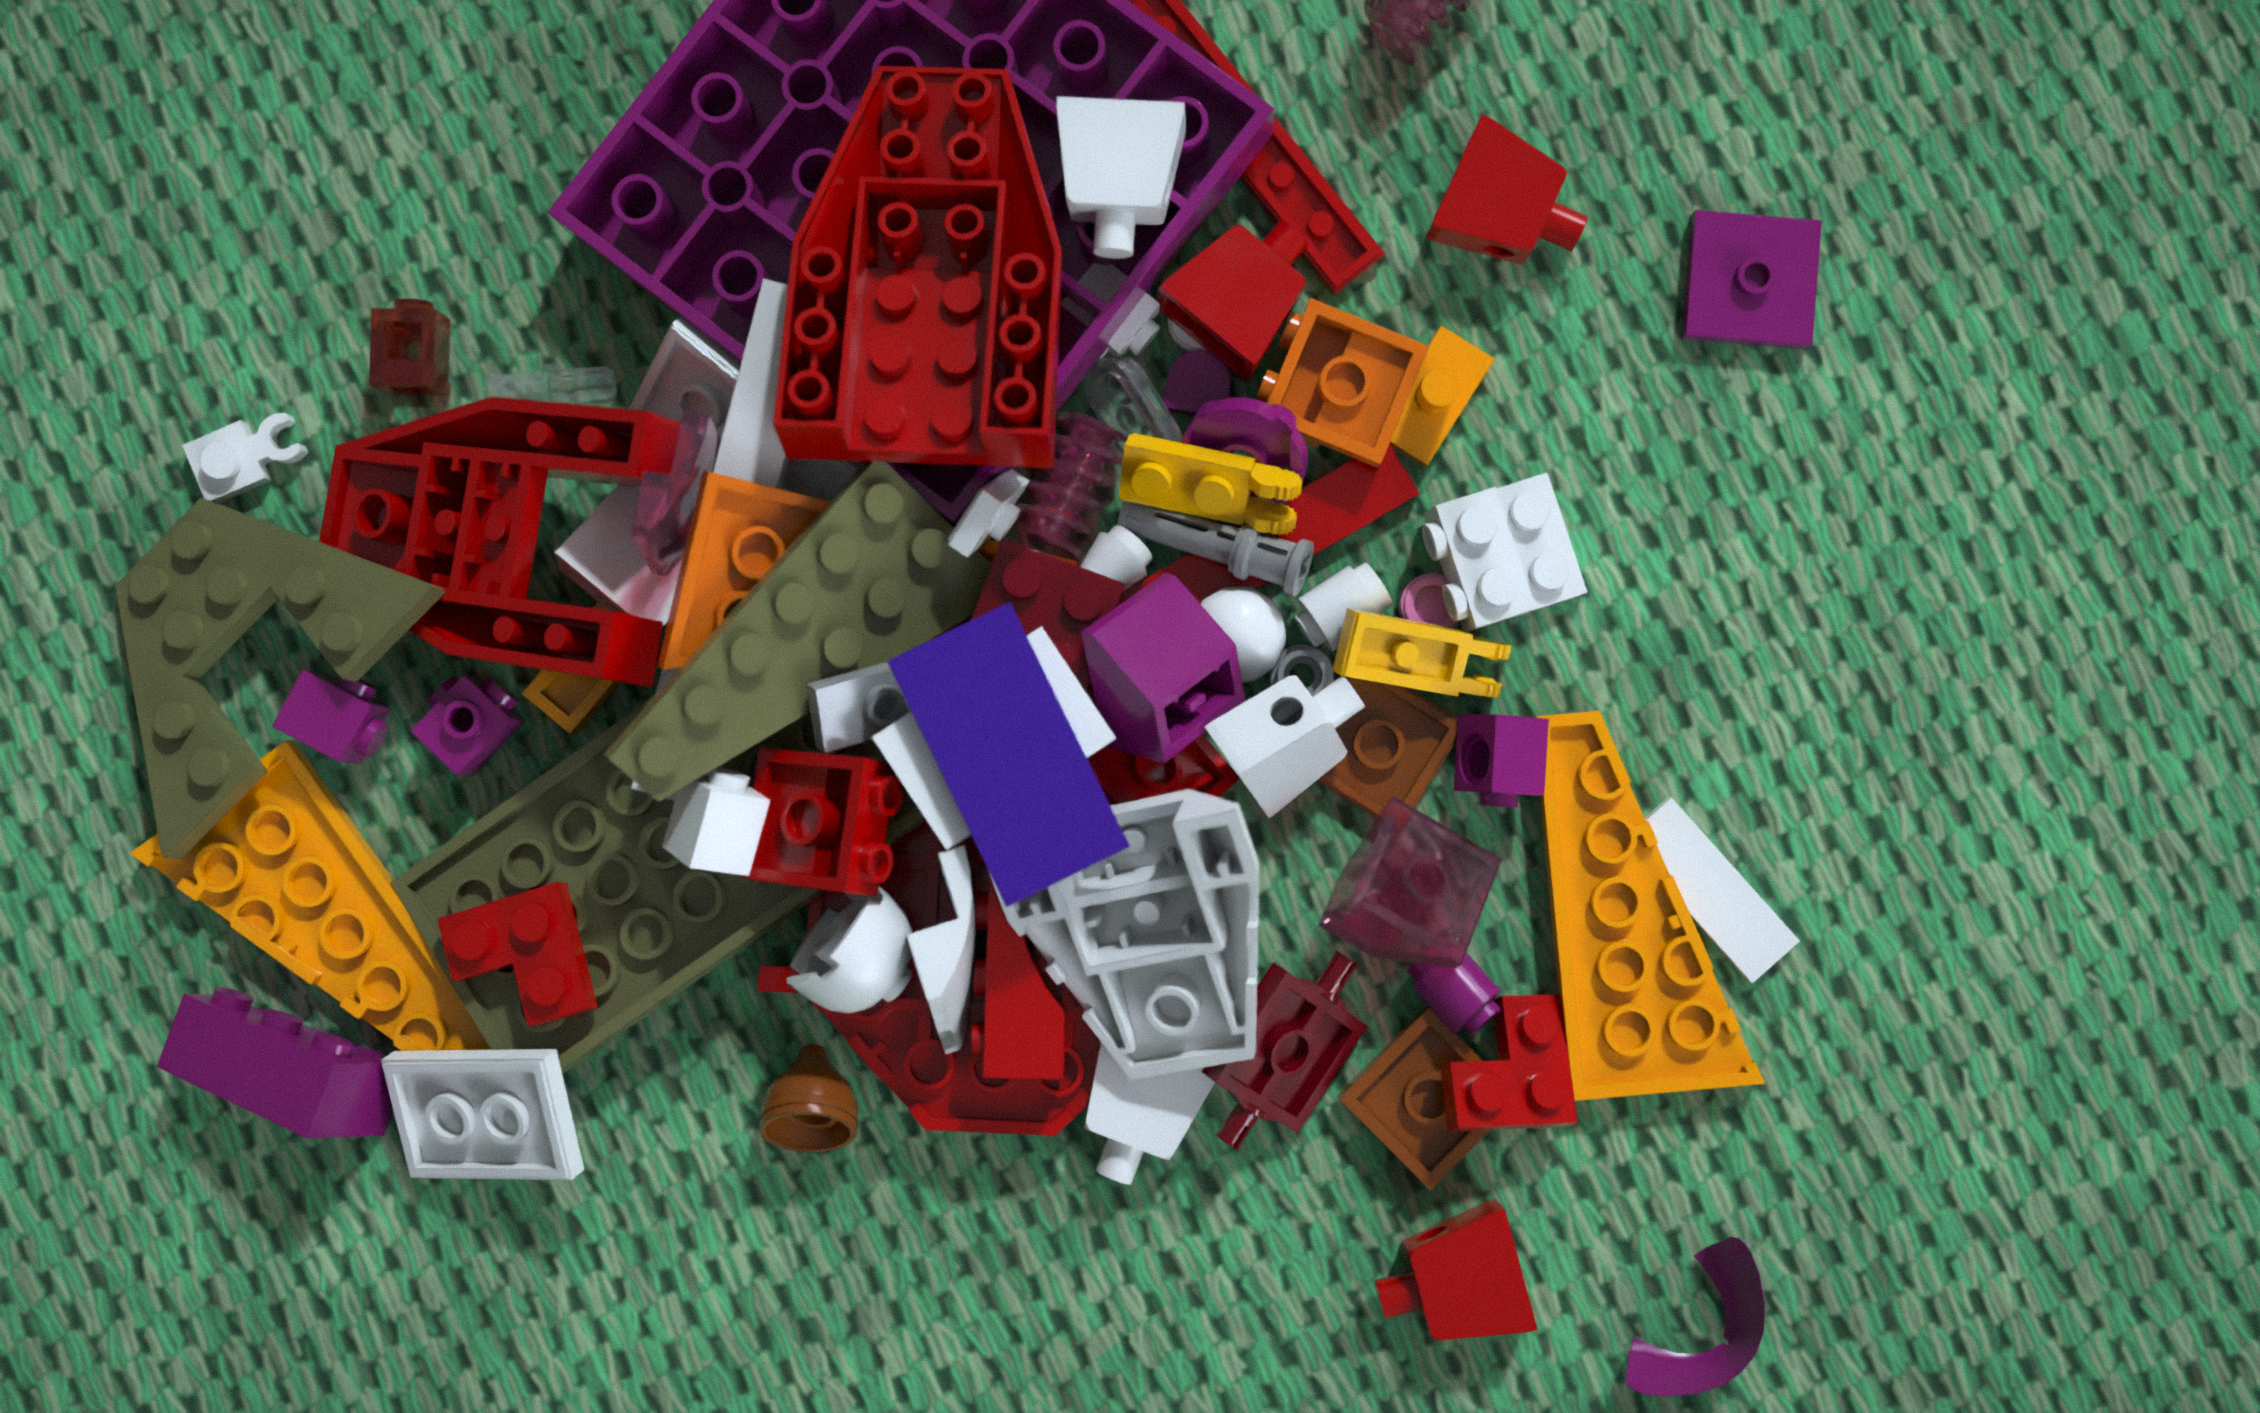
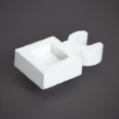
(236, 459)

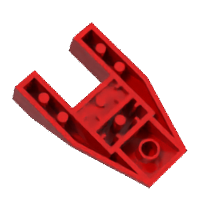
(463, 509)

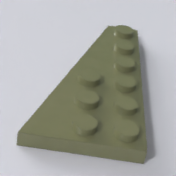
(841, 598)

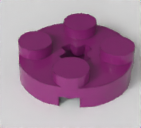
(1254, 427)

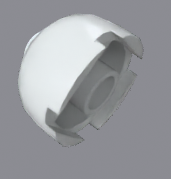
(855, 955)

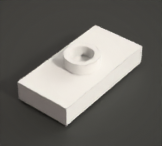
(989, 513)

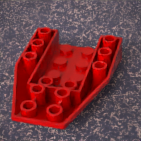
(925, 284)

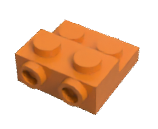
(1344, 380)

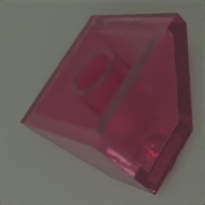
(1411, 890)

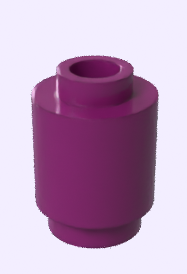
(1458, 995)

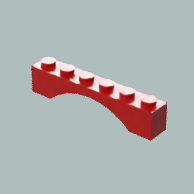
(1022, 1016)

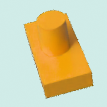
(1439, 395)

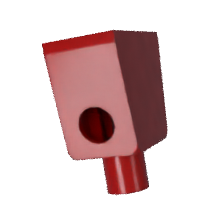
(1504, 199)
(1237, 294)
(1462, 1278)

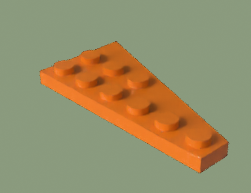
(730, 545)

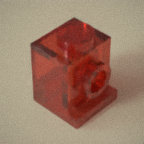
(391, 337)

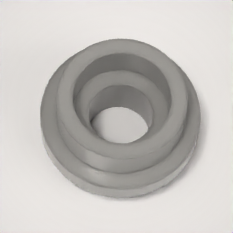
(1308, 656)

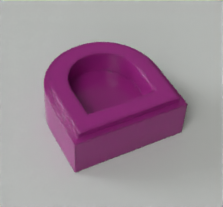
(1195, 380)

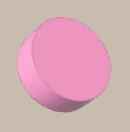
(1423, 601)

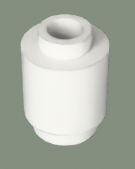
(1327, 603)

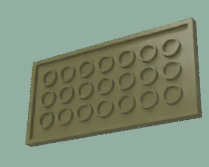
(638, 909)

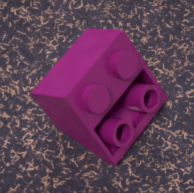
(1161, 670)

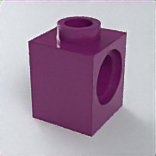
(1501, 757)

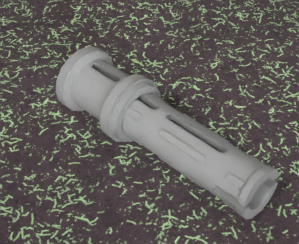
(1239, 548)

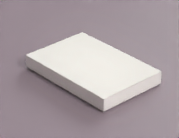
(919, 773)
(483, 1114)

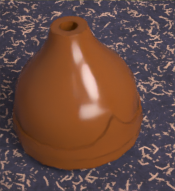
(809, 1106)

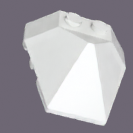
(1159, 936)

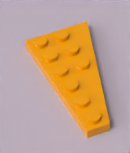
(321, 904)
(1625, 948)

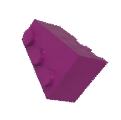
(277, 1066)

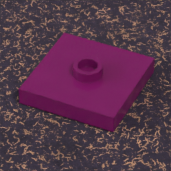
(1751, 279)

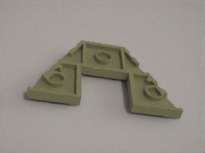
(194, 602)

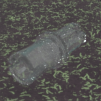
(568, 386)

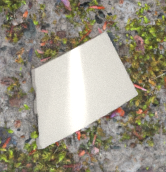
(948, 954)

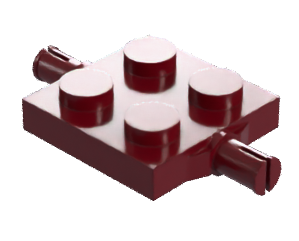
(1299, 1050)

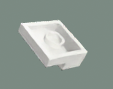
(1502, 552)

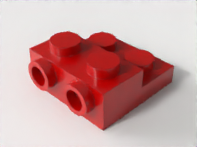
(825, 821)

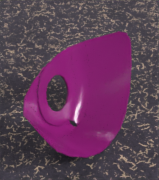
(1674, 1374)

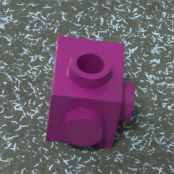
(334, 716)
(468, 722)

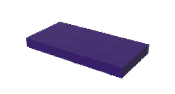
(1008, 754)

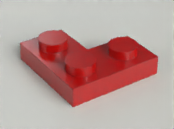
(536, 937)
(1528, 1082)

